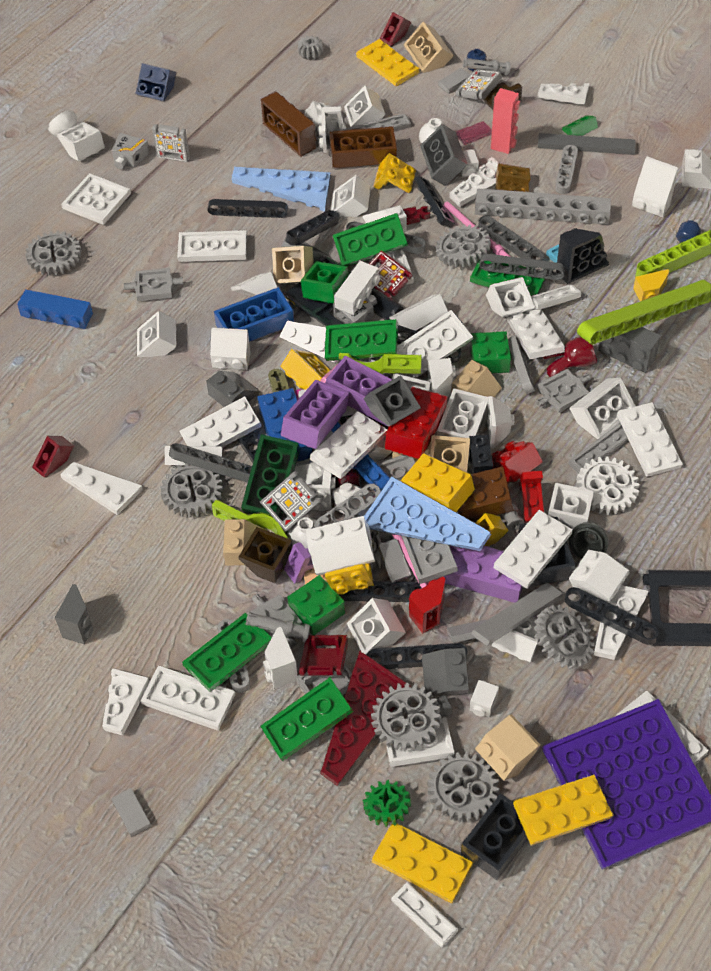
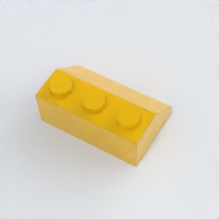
(304, 368)

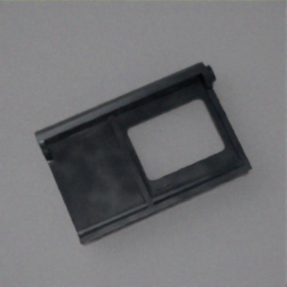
(320, 310)
(676, 633)

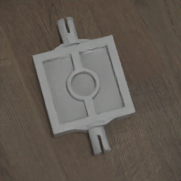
(153, 284)
(562, 390)
(277, 609)

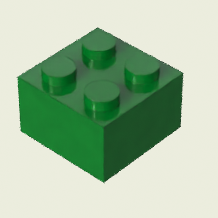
(323, 281)
(491, 351)
(316, 604)

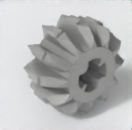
(310, 47)

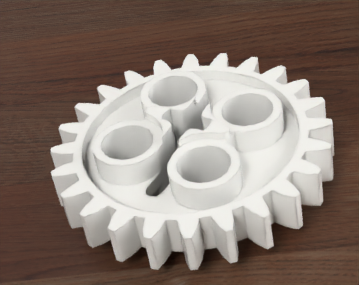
(608, 484)

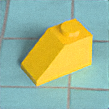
(650, 284)
(494, 525)

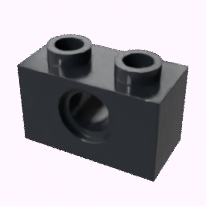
(480, 454)

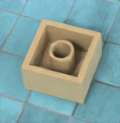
(291, 263)

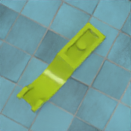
(393, 363)
(226, 512)

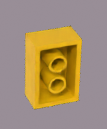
(440, 482)

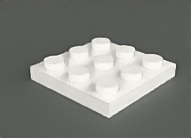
(96, 199)

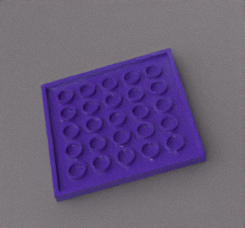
(643, 778)

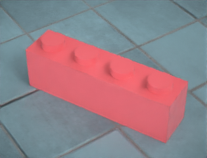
(504, 121)

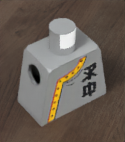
(129, 150)
(363, 314)

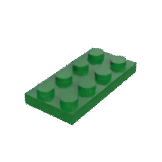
(369, 239)
(488, 278)
(361, 339)
(226, 653)
(306, 719)

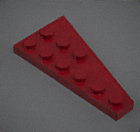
(356, 730)

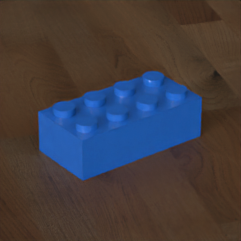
(257, 314)
(273, 409)

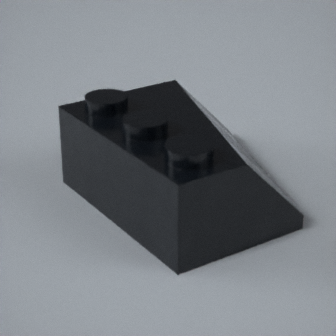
(581, 254)

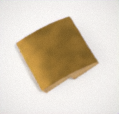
(512, 178)

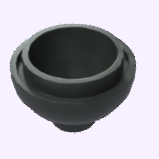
(581, 542)

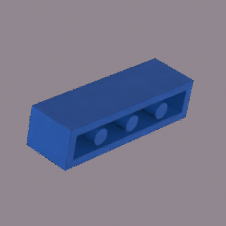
(55, 309)

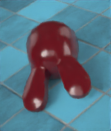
(576, 354)

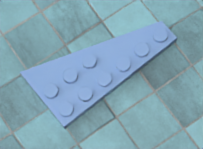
(291, 185)
(414, 515)

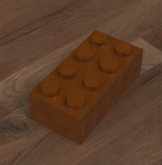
(288, 123)
(361, 146)
(489, 496)

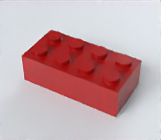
(415, 431)

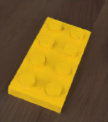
(387, 62)
(562, 809)
(422, 862)

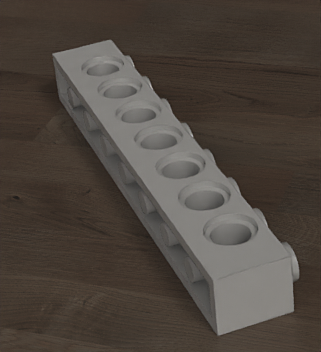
(543, 206)

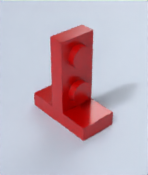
(531, 493)

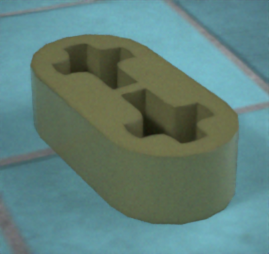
(282, 383)

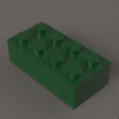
(272, 464)

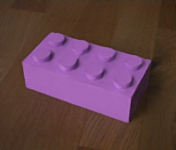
(358, 381)
(315, 414)
(478, 574)

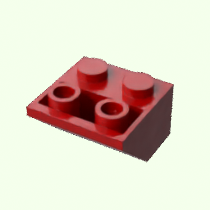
(516, 458)
(427, 604)

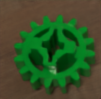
(389, 801)

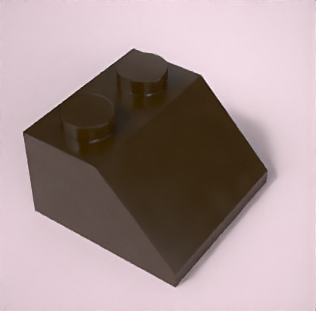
(266, 554)

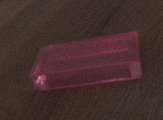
(473, 133)

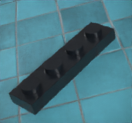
(436, 205)

